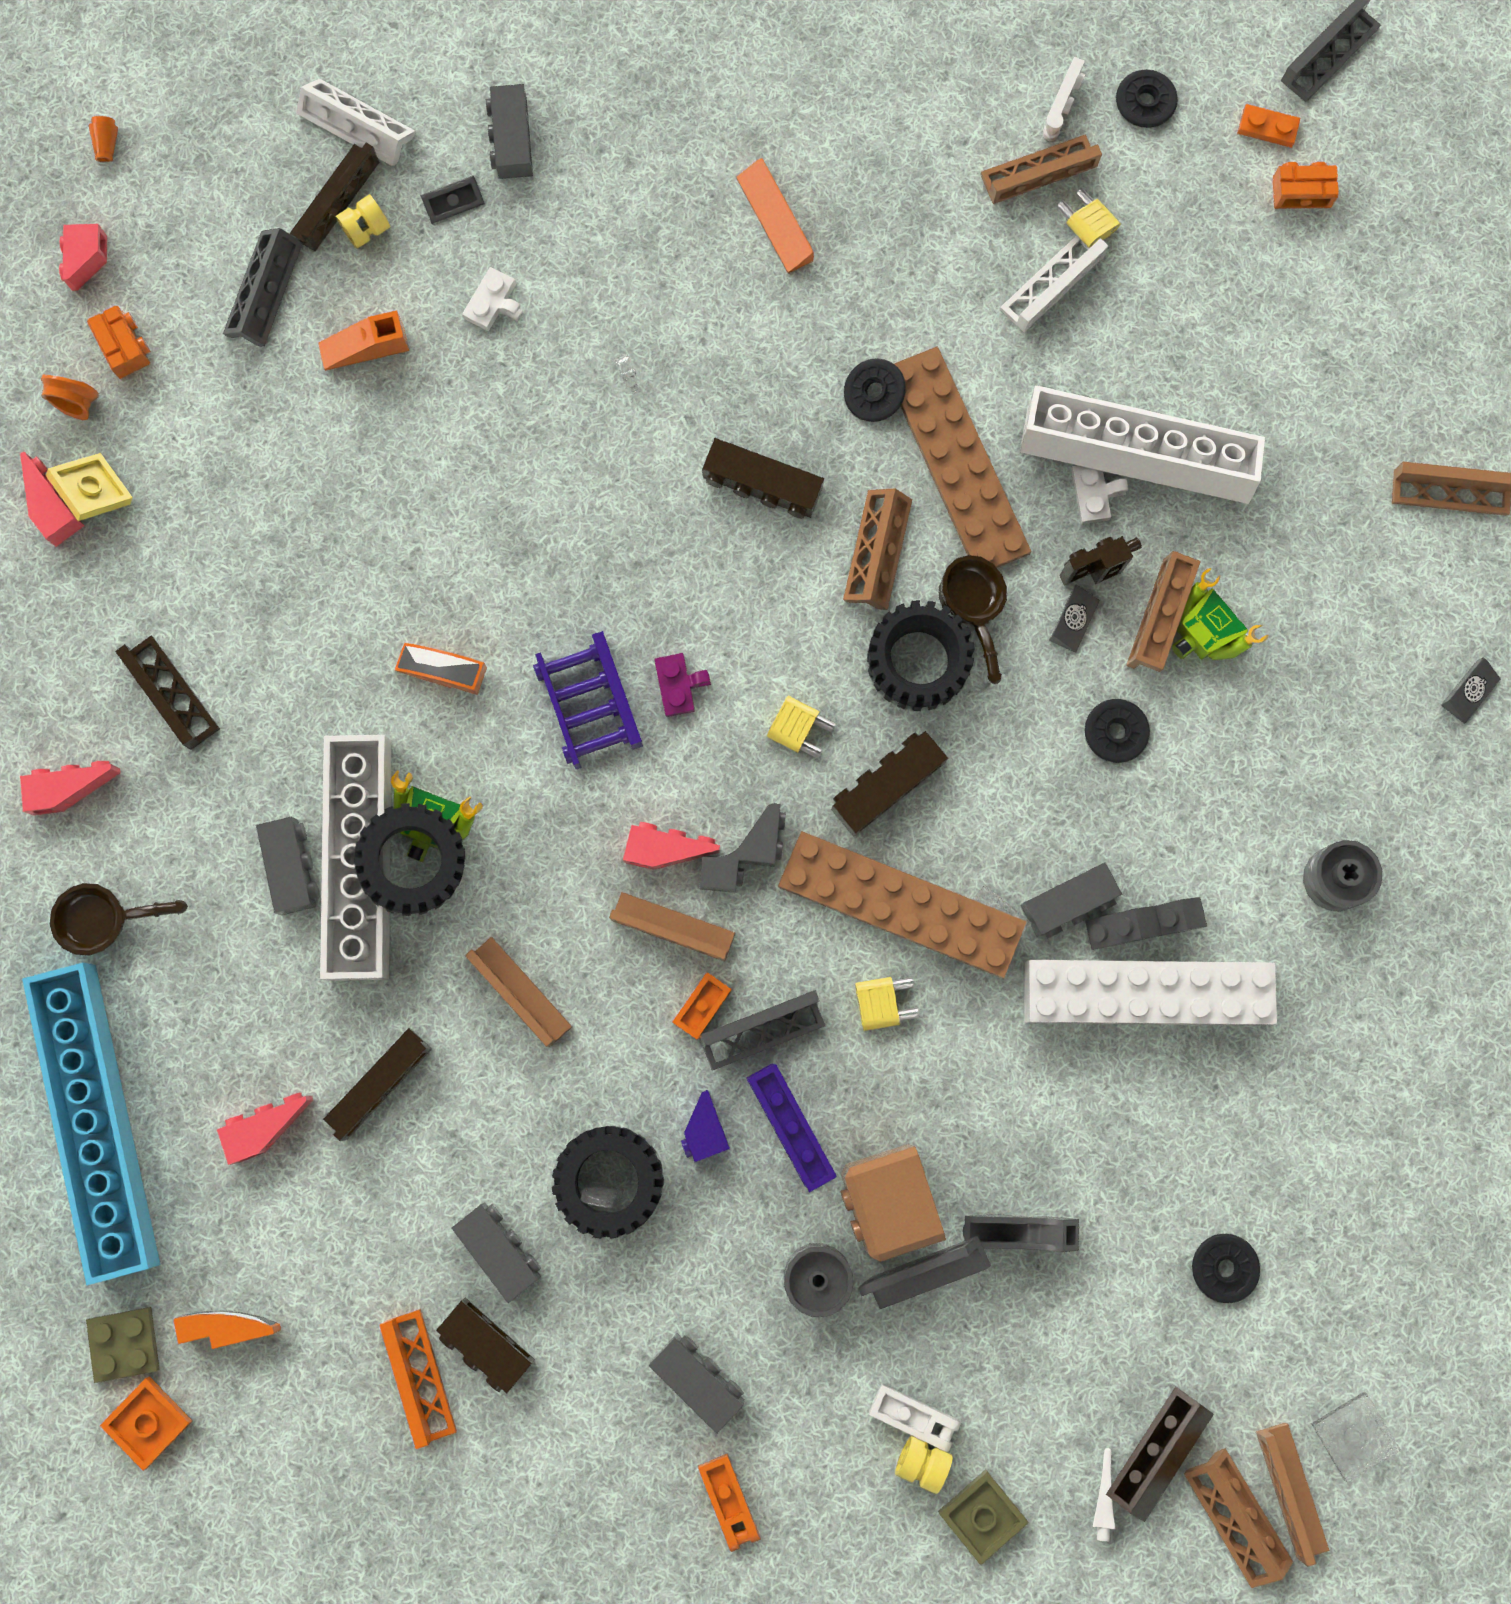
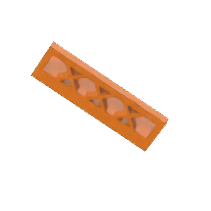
(406, 1381)

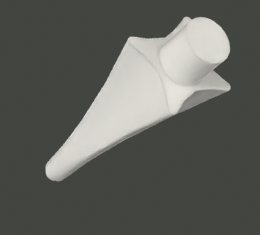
(1104, 1513)

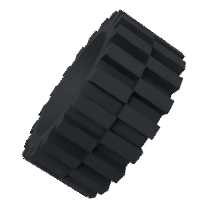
(932, 622)
(401, 899)
(567, 1190)

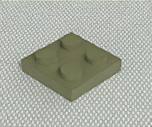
(122, 1344)
(983, 1517)

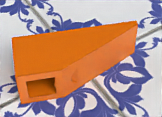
(365, 341)

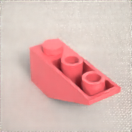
(44, 503)
(58, 790)
(659, 849)
(256, 1134)

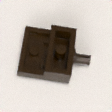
(1101, 562)

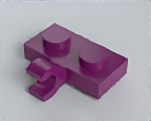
(677, 684)

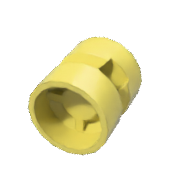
(371, 215)
(924, 1465)

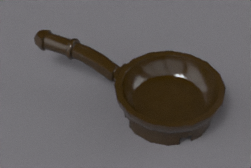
(978, 595)
(91, 917)

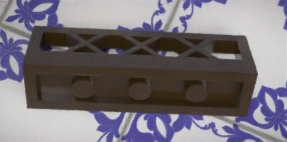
(335, 196)
(159, 699)
(377, 1084)

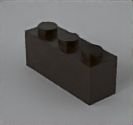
(484, 1346)

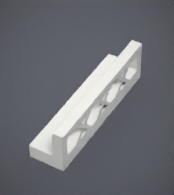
(353, 120)
(1056, 286)

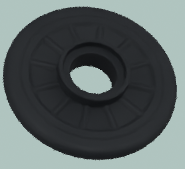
(1146, 114)
(892, 392)
(1130, 717)
(1245, 1263)

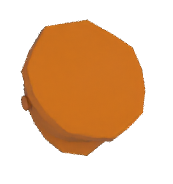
(68, 395)

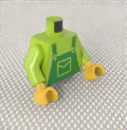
(1211, 626)
(460, 814)

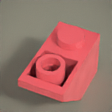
(83, 253)

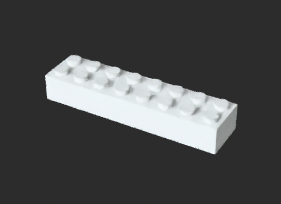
(1143, 444)
(354, 791)
(1150, 992)

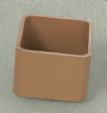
(891, 1203)

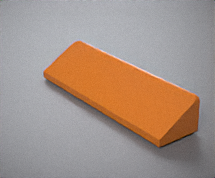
(775, 216)

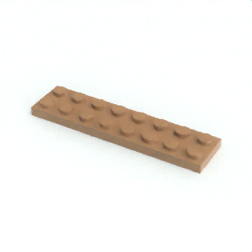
(959, 461)
(902, 904)

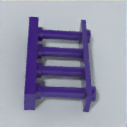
(608, 679)
(791, 1127)

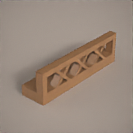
(1041, 174)
(1455, 478)
(883, 546)
(1163, 611)
(672, 926)
(519, 992)
(1293, 1492)
(1245, 1519)

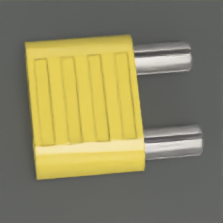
(1091, 221)
(794, 725)
(879, 1005)

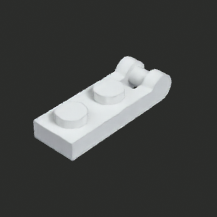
(1063, 100)
(913, 1417)

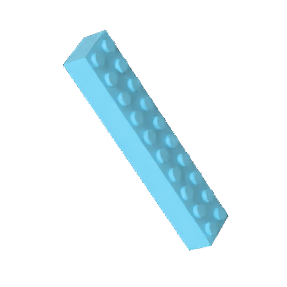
(91, 1123)

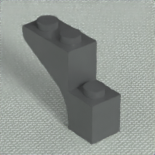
(757, 848)
(1146, 923)
(1023, 1232)

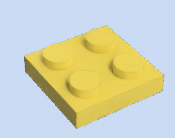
(89, 486)

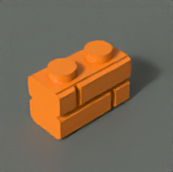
(1305, 186)
(119, 342)

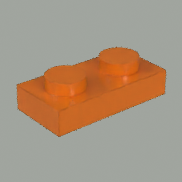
(1268, 125)
(702, 1005)

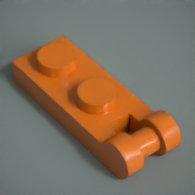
(728, 1501)

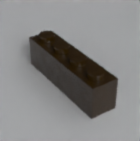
(762, 478)
(889, 783)
(1159, 1454)

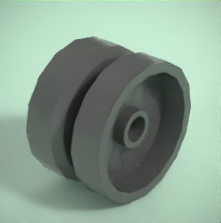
(1342, 876)
(831, 1293)

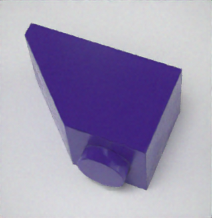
(704, 1131)

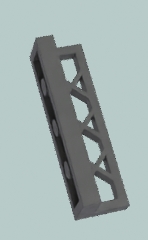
(1323, 42)
(263, 286)
(757, 1019)
(927, 1273)

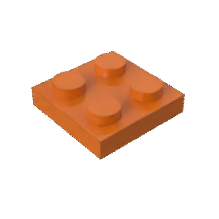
(146, 1423)

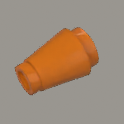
(103, 137)

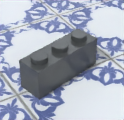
(509, 131)
(287, 865)
(1072, 901)
(497, 1251)
(698, 1382)

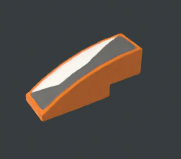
(441, 667)
(223, 1327)

